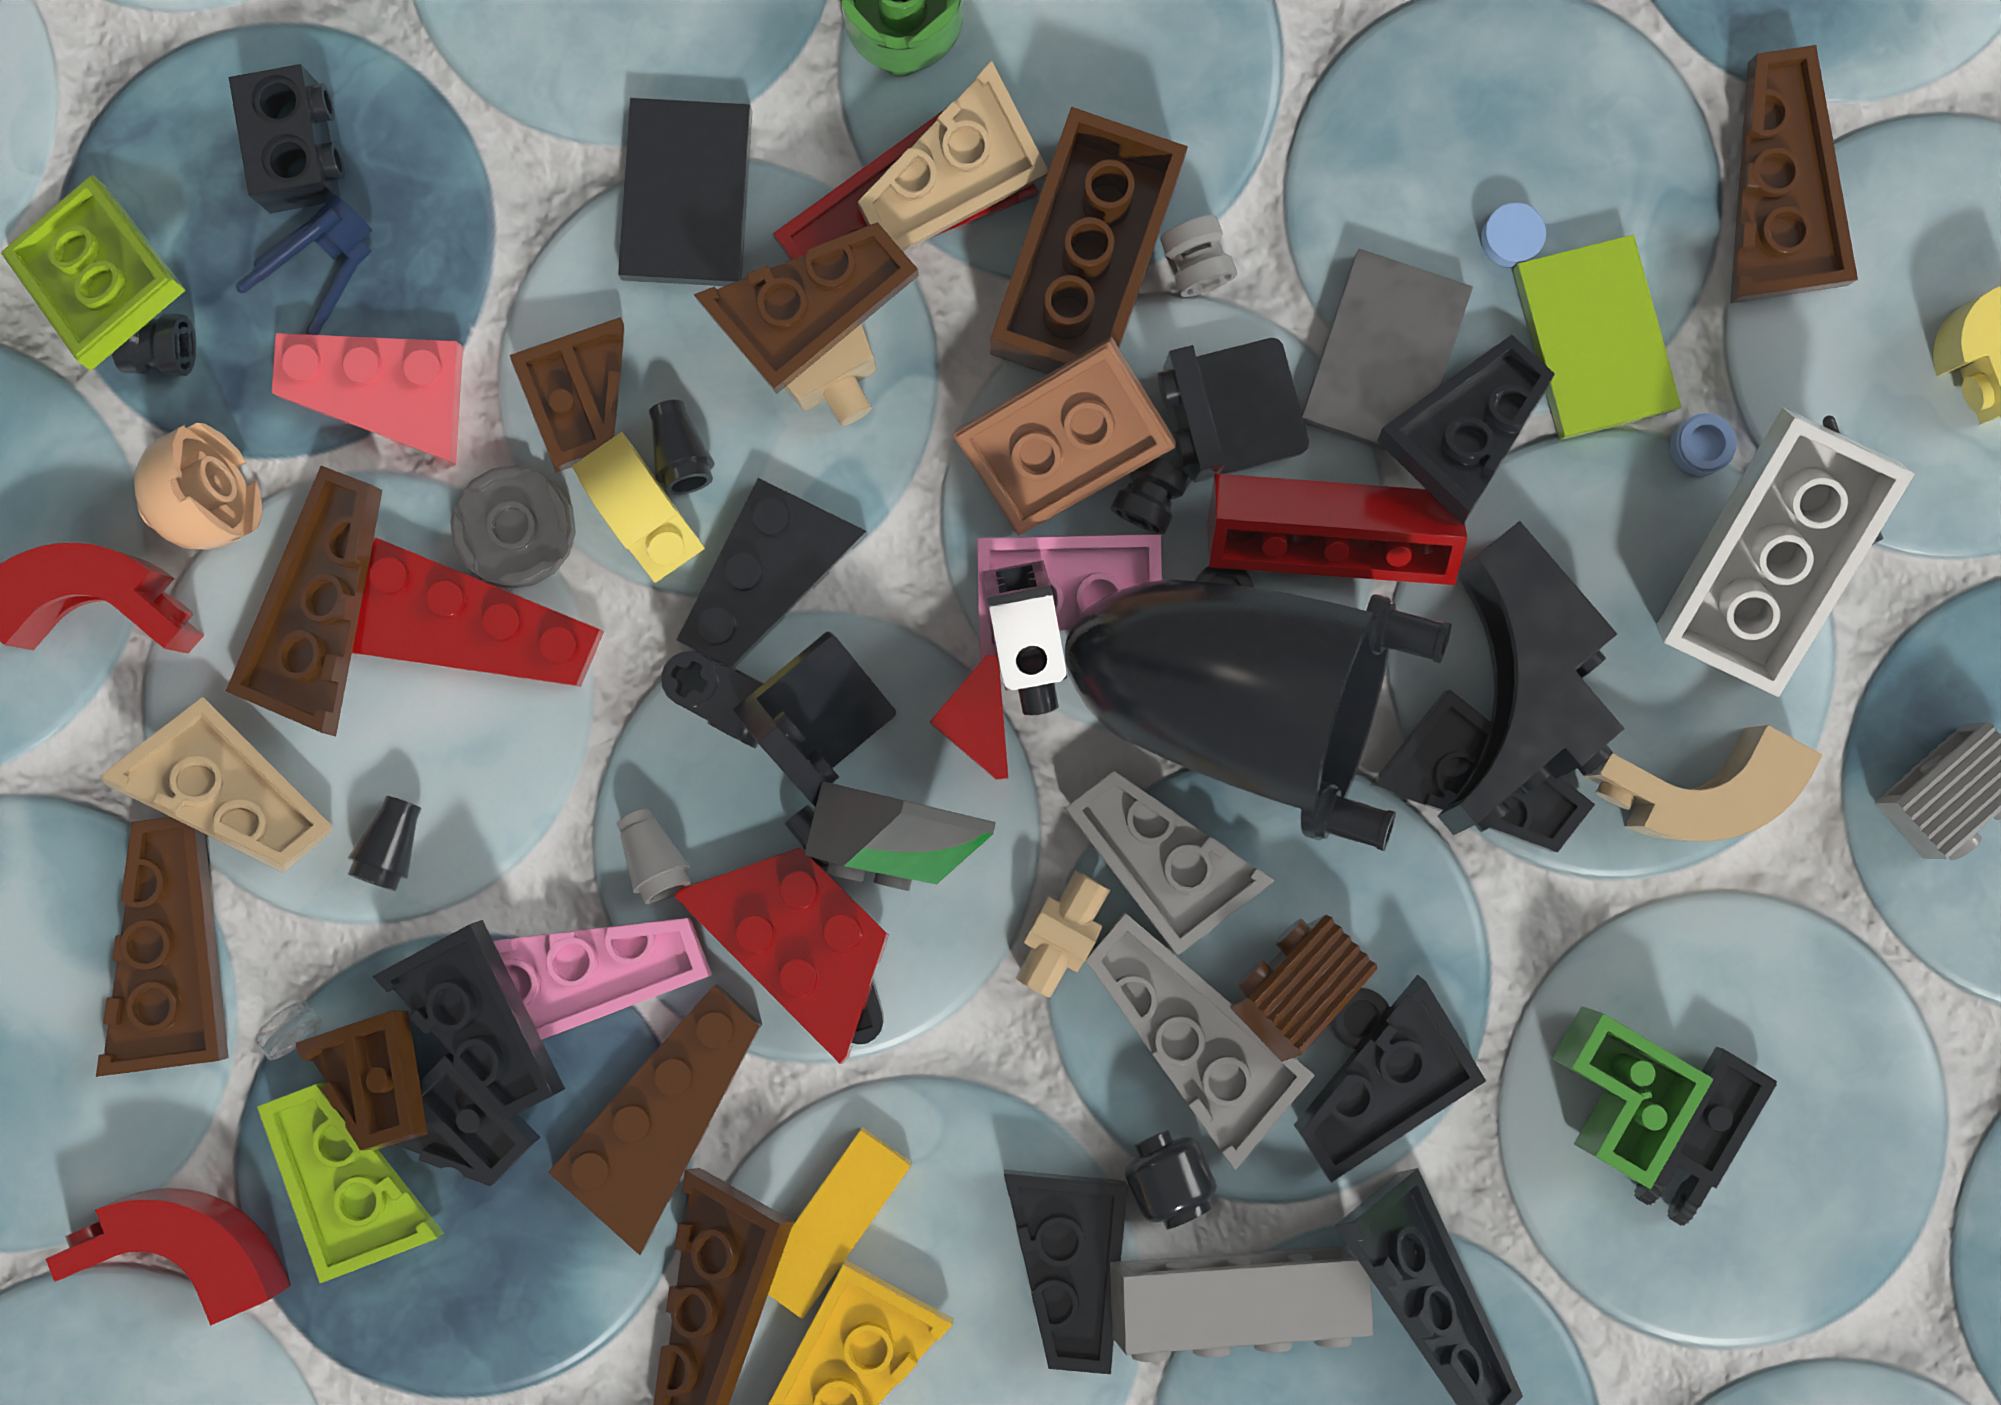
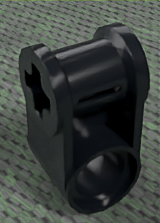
(722, 693)

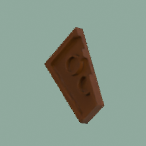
(807, 305)

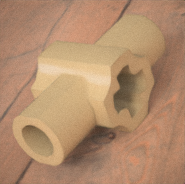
(1062, 934)

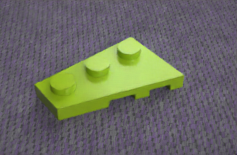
(343, 1197)

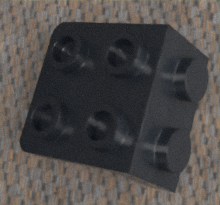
(1233, 407)

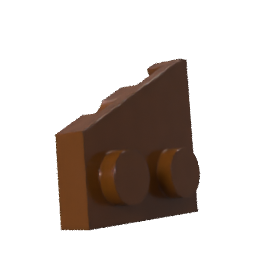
(573, 390)

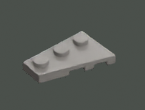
(1165, 863)

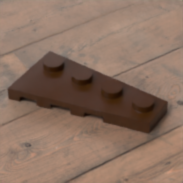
(1790, 193)
(167, 969)
(650, 1130)

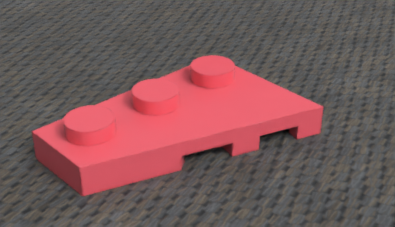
(379, 384)

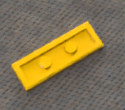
(836, 1220)

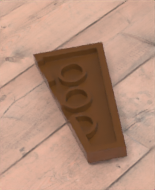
(310, 616)
(723, 1281)

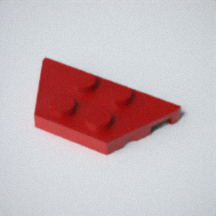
(797, 940)

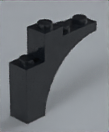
(1540, 649)

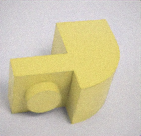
(1972, 344)
(637, 507)

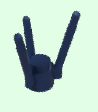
(335, 231)

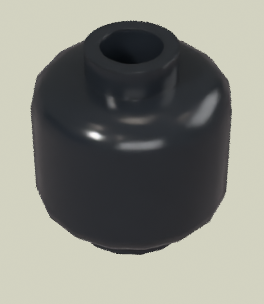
(1170, 1180)

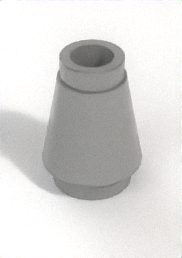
(651, 857)

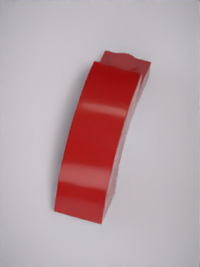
(59, 577)
(200, 1233)

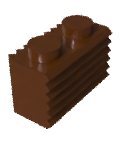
(1302, 986)

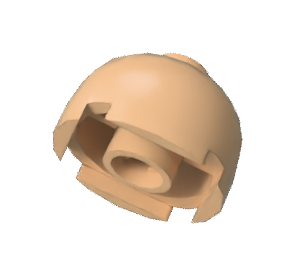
(194, 491)

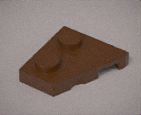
(371, 1078)

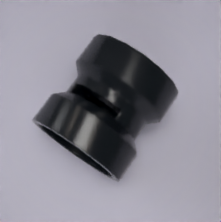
(160, 344)
(1148, 498)

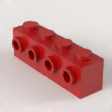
(1333, 530)

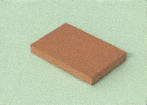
(1065, 437)

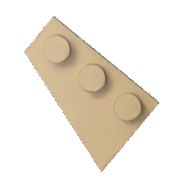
(957, 167)
(220, 786)

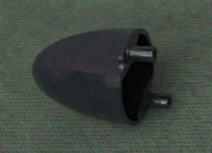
(1250, 688)

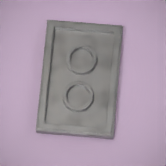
(1384, 346)

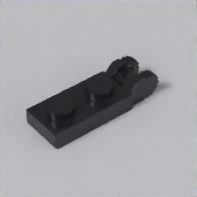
(1712, 1133)

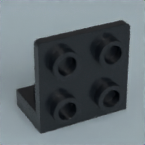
(815, 713)

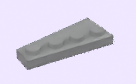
(1197, 1039)

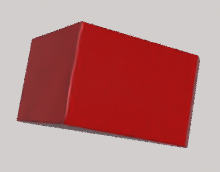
(976, 720)

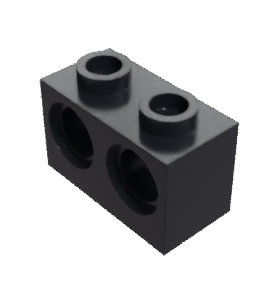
(274, 144)

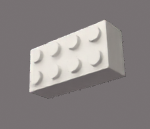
(1782, 551)

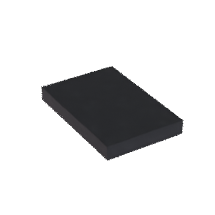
(685, 192)

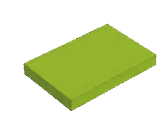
(92, 272)
(1598, 336)

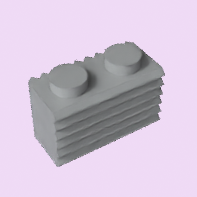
(1949, 794)

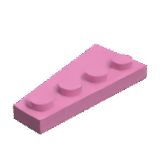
(600, 970)

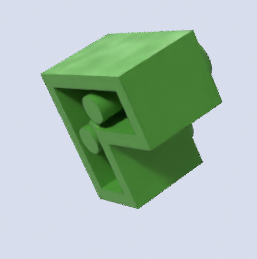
(1644, 1097)

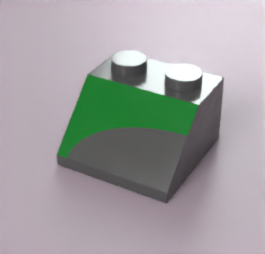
(890, 837)

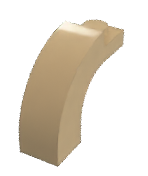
(1750, 791)

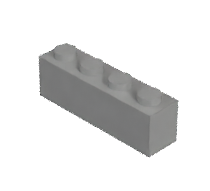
(1239, 1301)

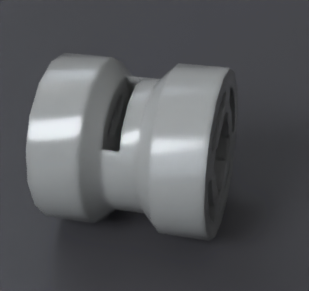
(1198, 255)

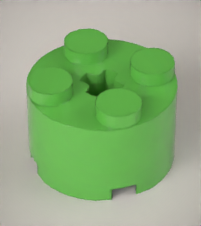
(903, 33)

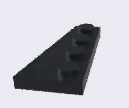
(1423, 1281)

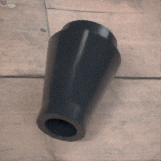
(679, 452)
(386, 845)

